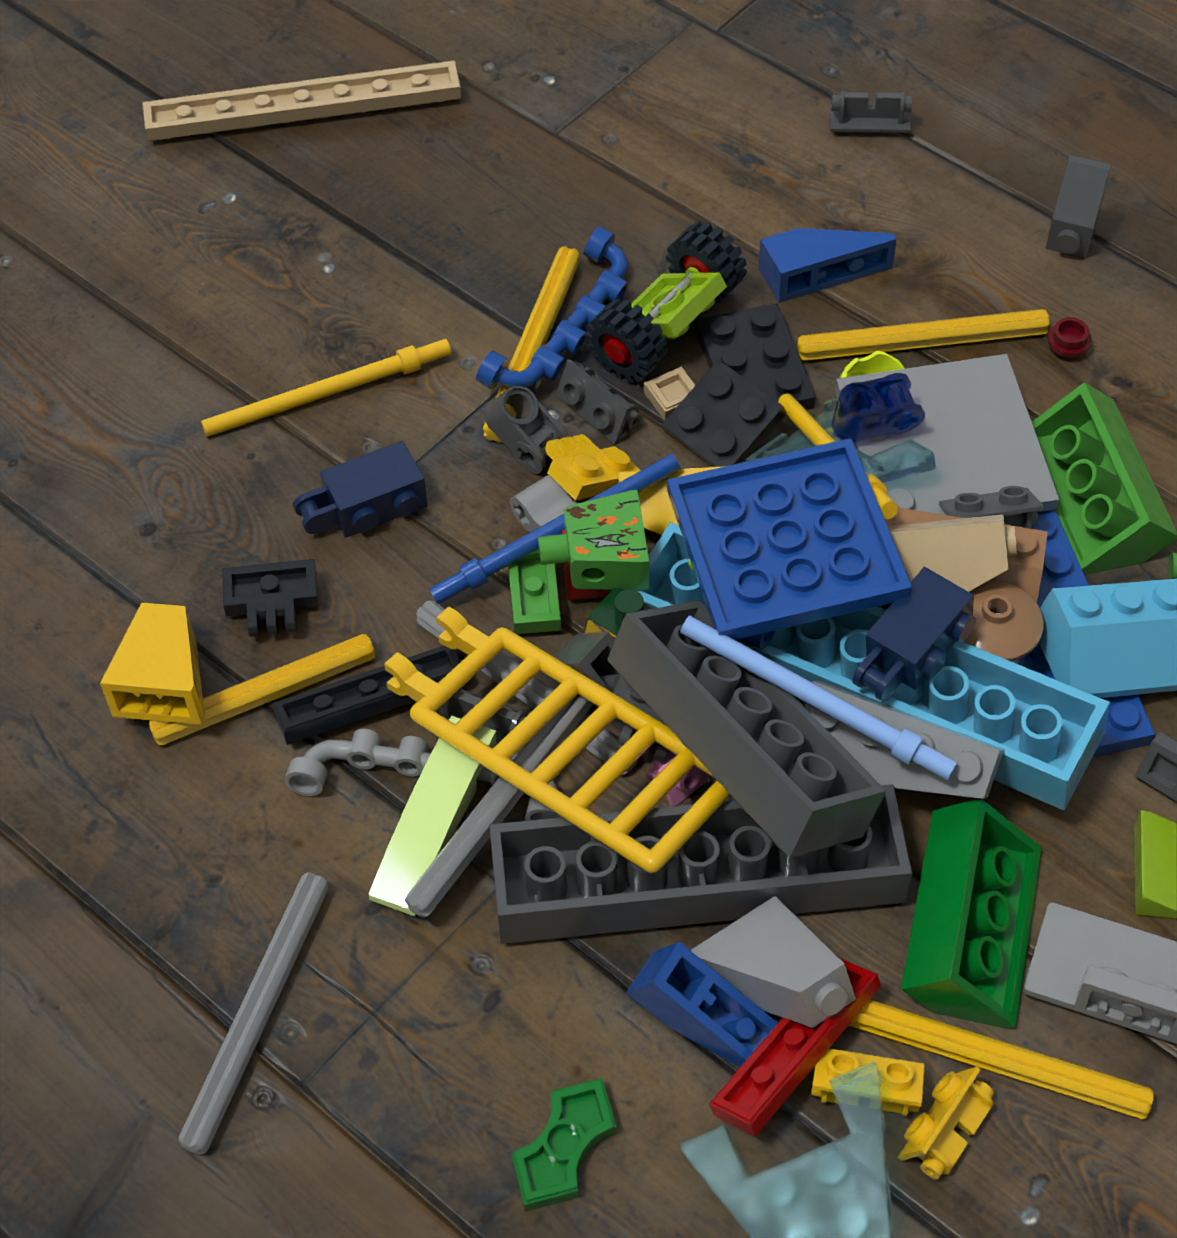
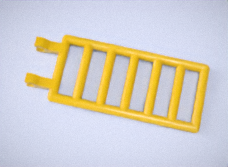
(480, 651)

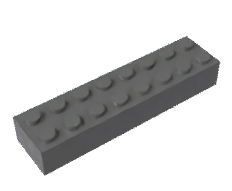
(568, 884)

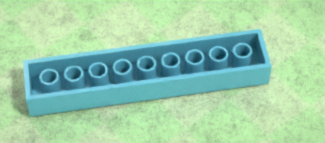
(1038, 721)

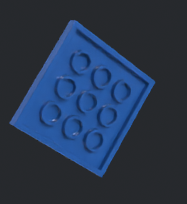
(787, 540)

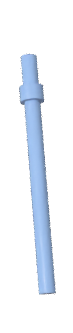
(904, 745)

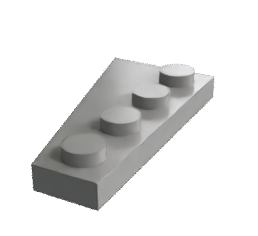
(975, 759)

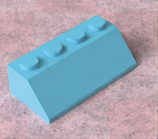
(1113, 637)

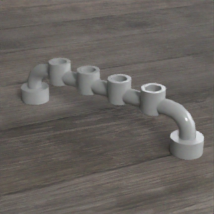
(308, 774)

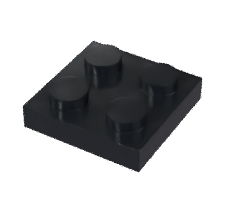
(723, 417)

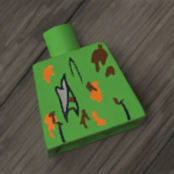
(602, 544)

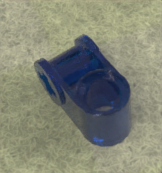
(876, 408)

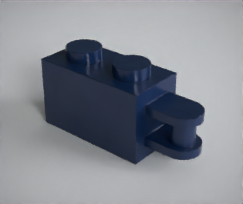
(364, 492)
(915, 635)

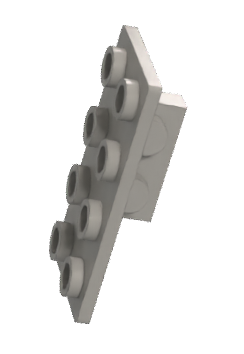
(1106, 971)

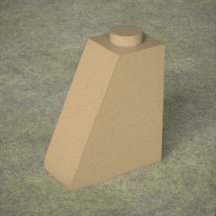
(957, 549)

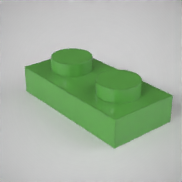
(534, 595)

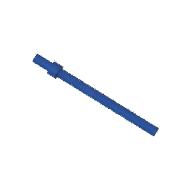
(475, 572)

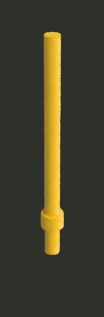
(405, 361)
(820, 436)

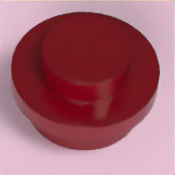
(1069, 337)

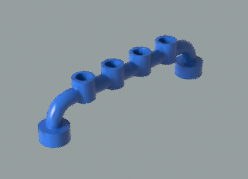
(569, 333)

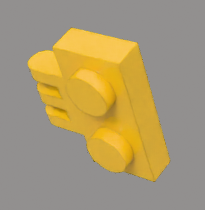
(584, 468)

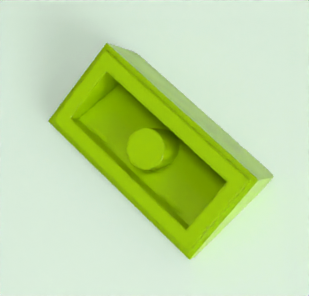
(1155, 865)

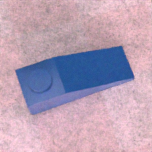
(818, 259)
(700, 1004)

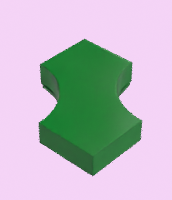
(551, 1163)

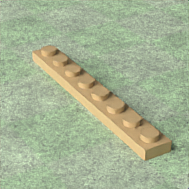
(301, 100)

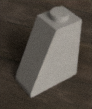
(779, 965)

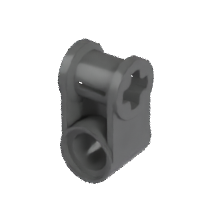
(527, 430)

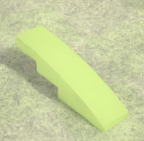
(428, 819)

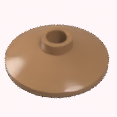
(1010, 633)

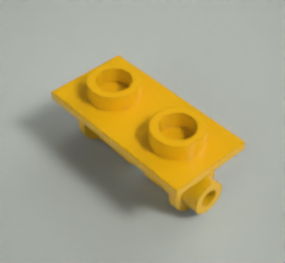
(900, 1079)
(932, 1133)

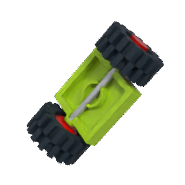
(634, 334)

